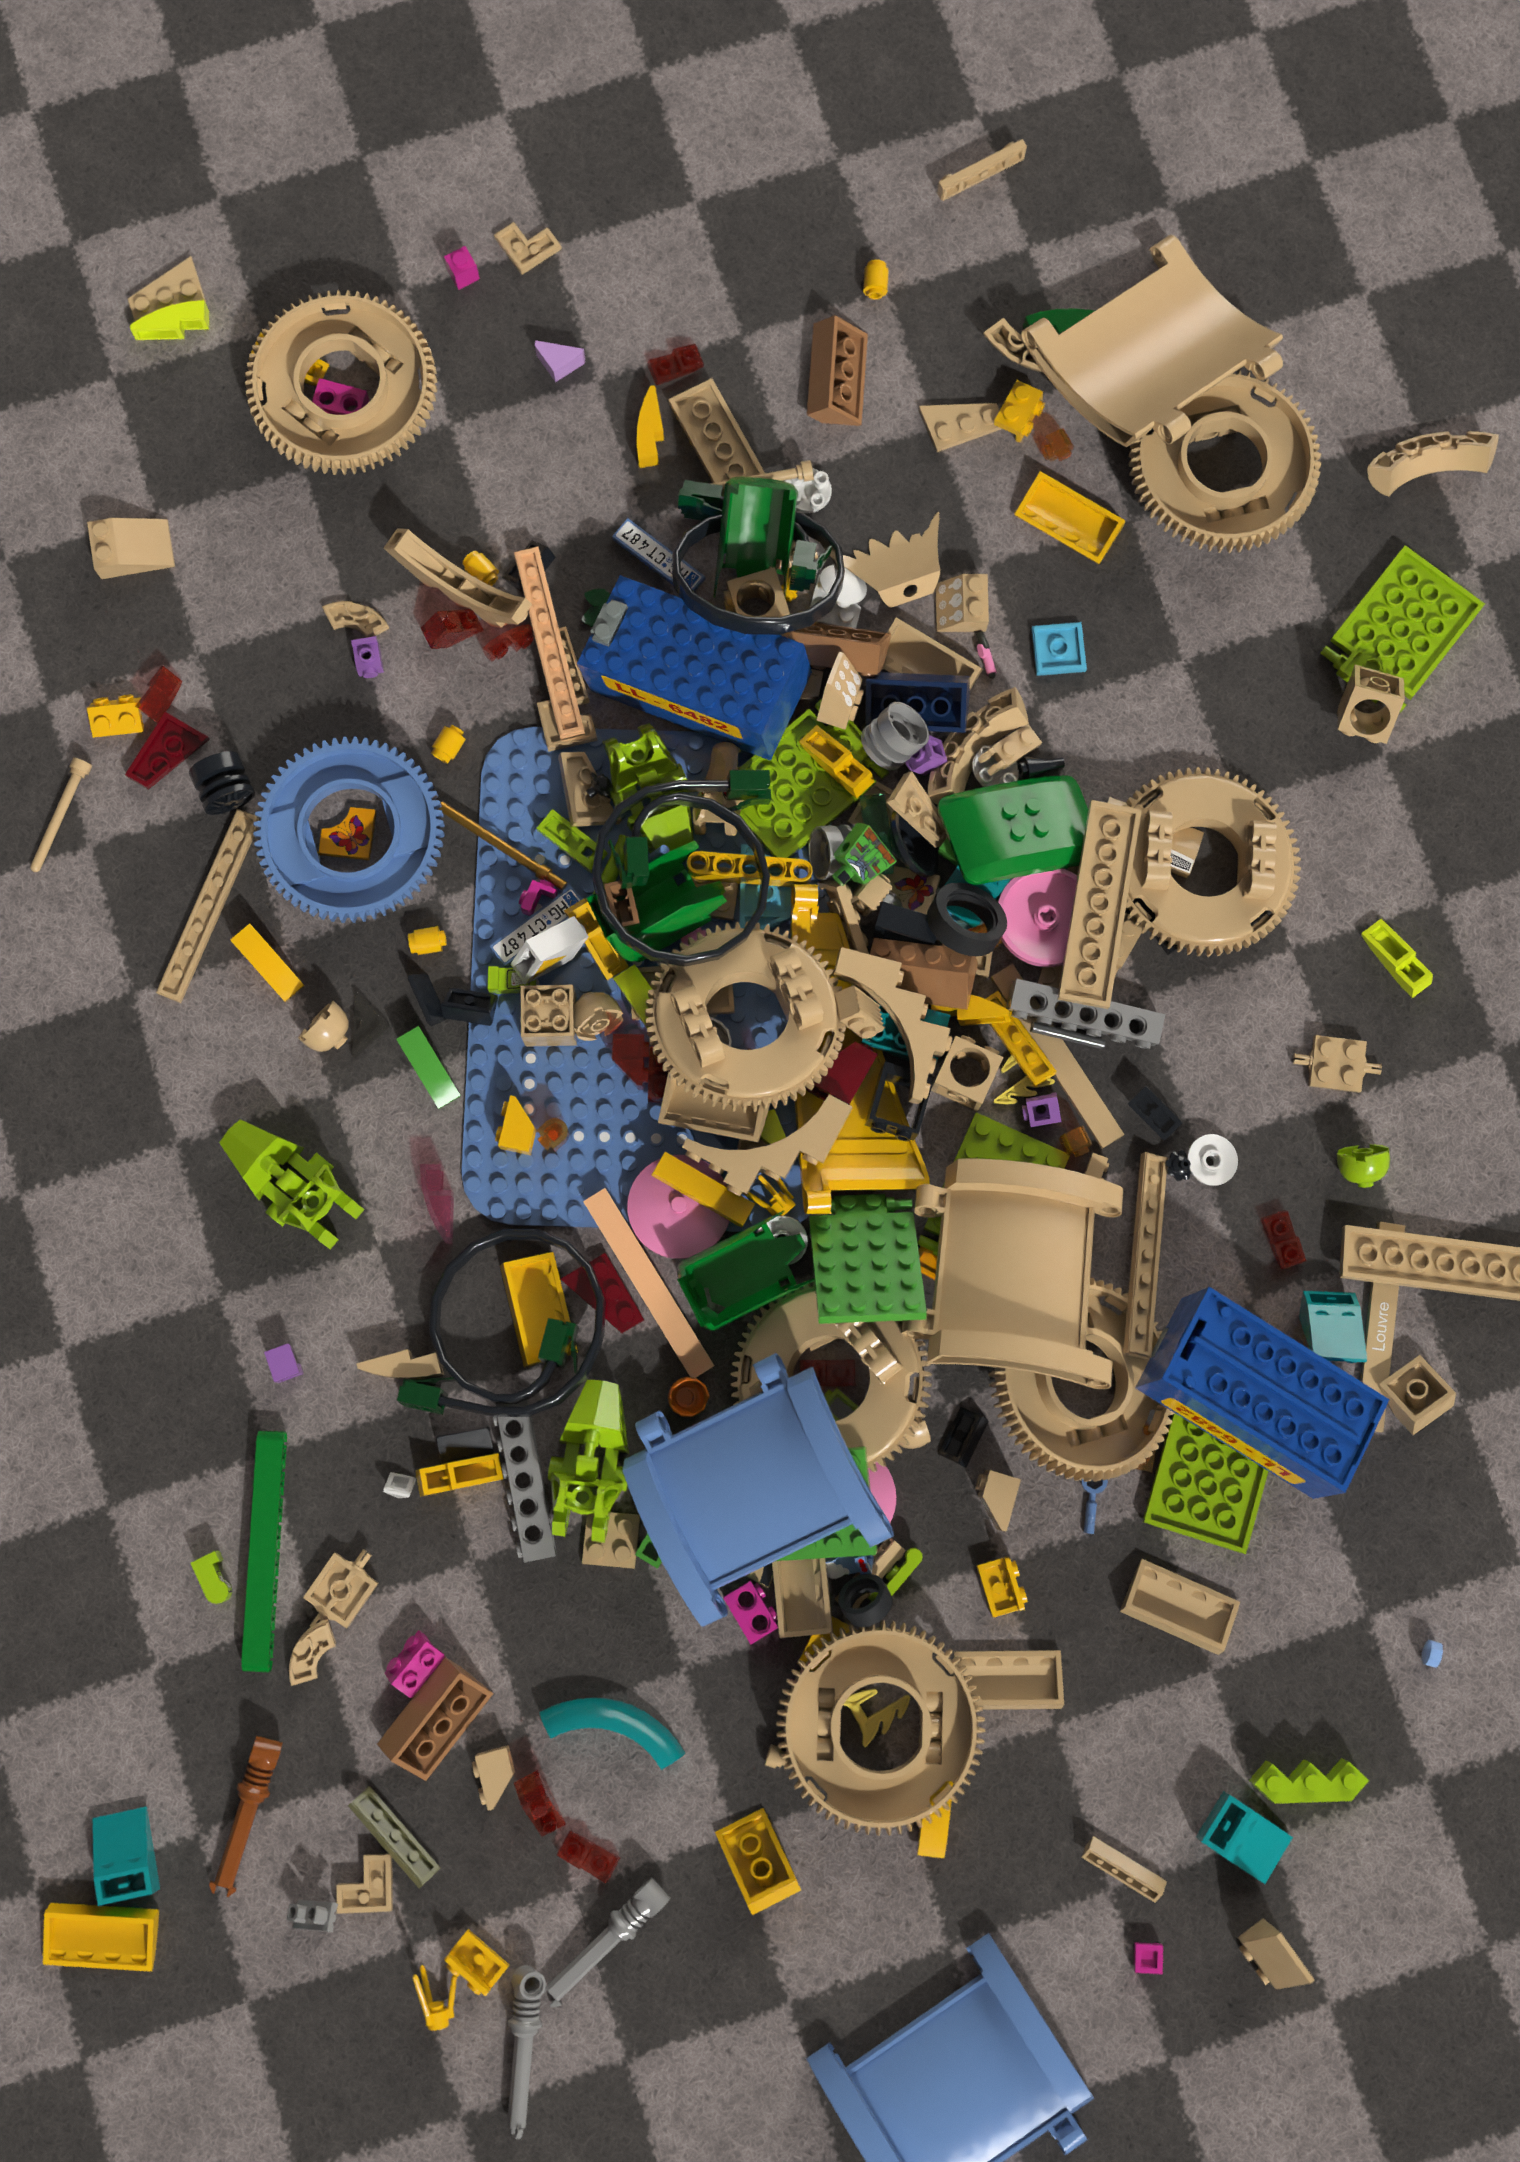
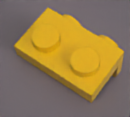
(1020, 409)
(115, 716)
(1001, 1586)
(475, 1963)

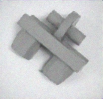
(312, 1915)

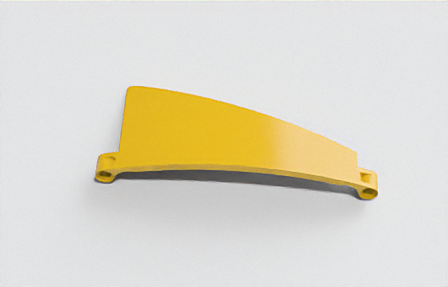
(859, 1155)

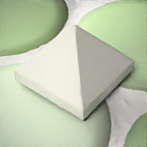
(399, 1485)

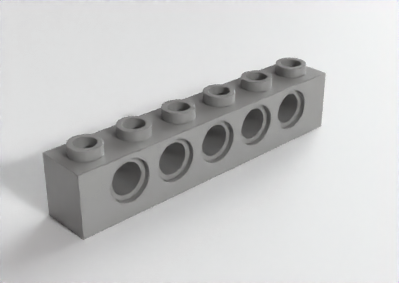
(1149, 1022)
(545, 1545)

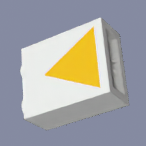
(549, 950)

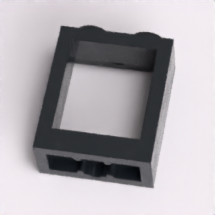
(903, 925)
(899, 1076)

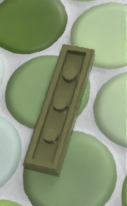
(394, 1837)

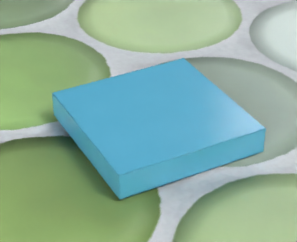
(1058, 648)

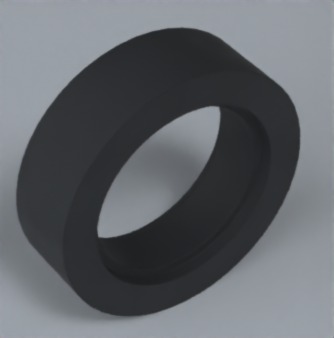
(956, 936)

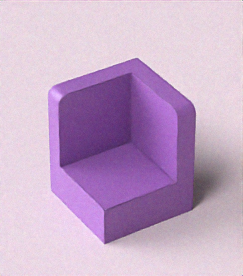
(283, 1363)

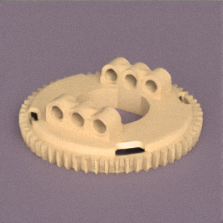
(374, 336)
(1242, 514)
(1264, 862)
(690, 1043)
(886, 1411)
(1080, 1446)
(946, 1727)

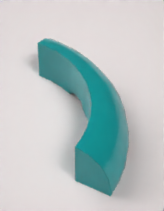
(616, 1717)

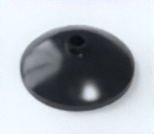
(912, 847)

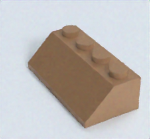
(837, 372)
(862, 647)
(931, 971)
(434, 1719)

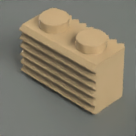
(870, 895)
(859, 1012)

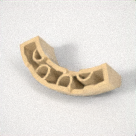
(1011, 345)
(1429, 455)
(985, 727)

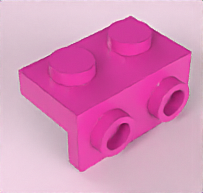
(413, 1664)

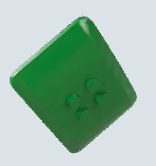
(1015, 828)

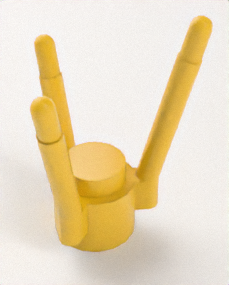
(780, 1200)
(435, 2012)

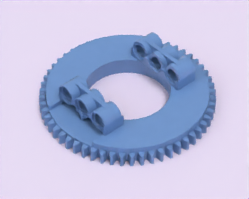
(289, 842)

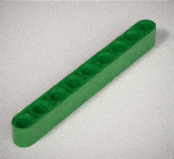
(263, 1554)

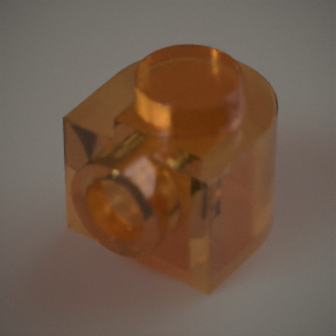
(1057, 446)
(553, 1134)
(1076, 1142)

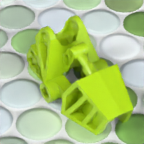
(649, 763)
(258, 1156)
(574, 1481)

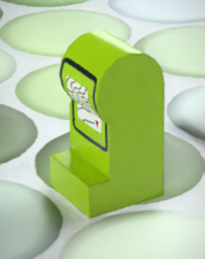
(505, 981)
(211, 1579)

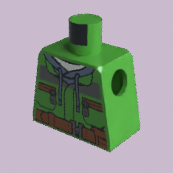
(861, 856)

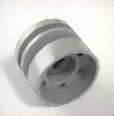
(894, 736)
(822, 846)

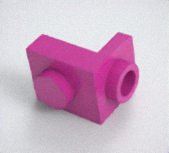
(530, 898)

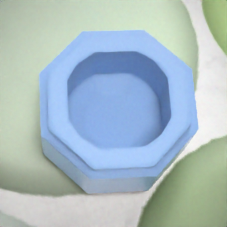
(1432, 1653)

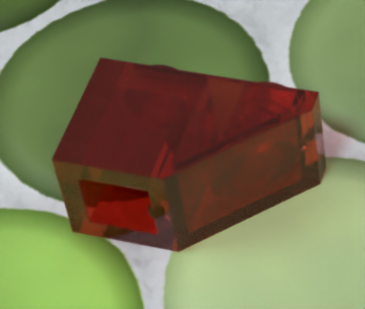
(450, 627)
(629, 1055)
(539, 1803)

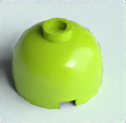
(1364, 1164)

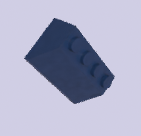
(937, 698)

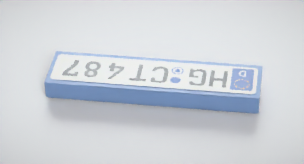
(654, 554)
(543, 919)

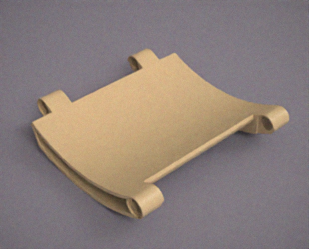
(1152, 350)
(1014, 1268)

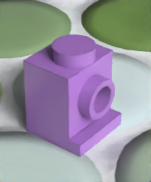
(364, 647)
(928, 757)
(1049, 1116)

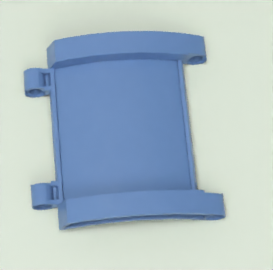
(748, 1486)
(961, 2079)

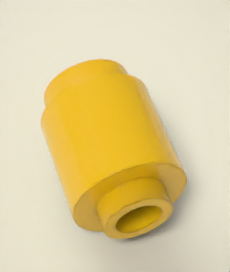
(875, 279)
(481, 568)
(448, 743)
(427, 940)

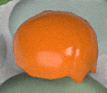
(683, 1392)

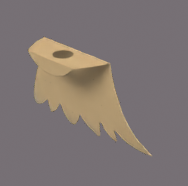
(900, 565)

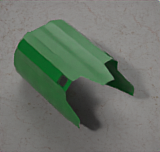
(756, 526)
(663, 907)
(740, 1274)

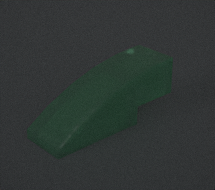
(876, 816)

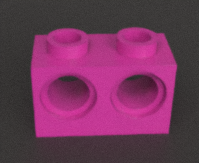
(342, 396)
(745, 1615)

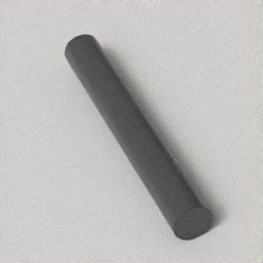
(1067, 1035)

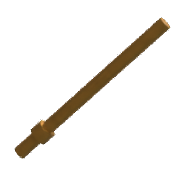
(542, 871)

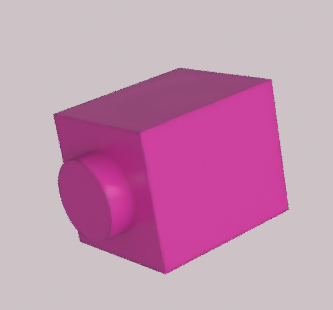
(461, 267)

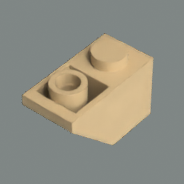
(495, 1772)

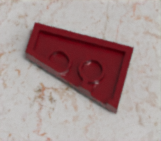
(164, 750)
(620, 1307)

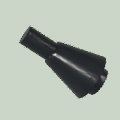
(1032, 767)

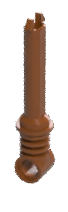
(251, 1792)

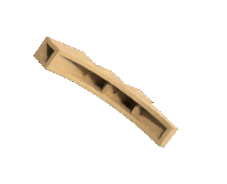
(433, 570)
(922, 1039)
(743, 1166)

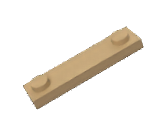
(981, 170)

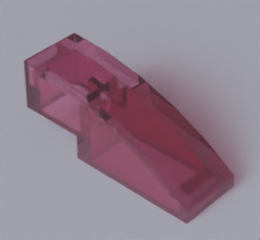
(438, 1201)

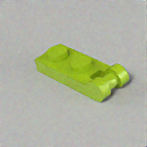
(568, 839)
(899, 1575)

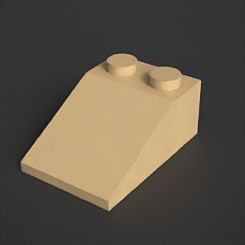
(130, 546)
(1273, 1956)

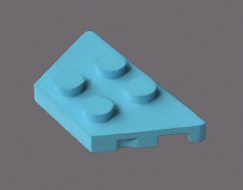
(778, 898)

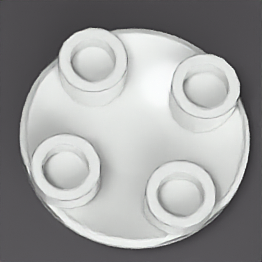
(812, 494)
(853, 587)
(980, 770)

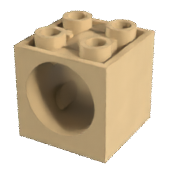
(756, 585)
(1365, 685)
(548, 1015)
(968, 1096)

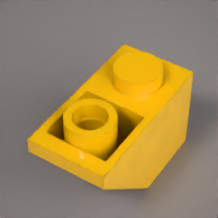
(517, 1129)

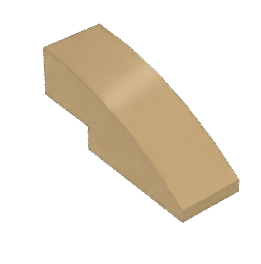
(402, 1365)

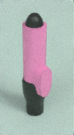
(984, 652)

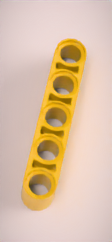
(739, 861)

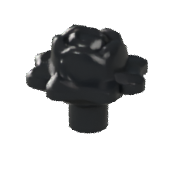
(600, 785)
(1178, 1165)

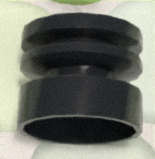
(221, 782)

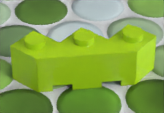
(1308, 1783)

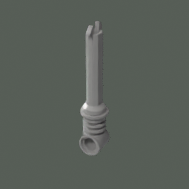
(621, 1926)
(524, 2026)

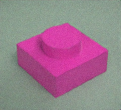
(1148, 1958)

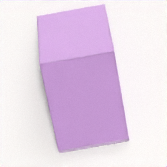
(559, 359)

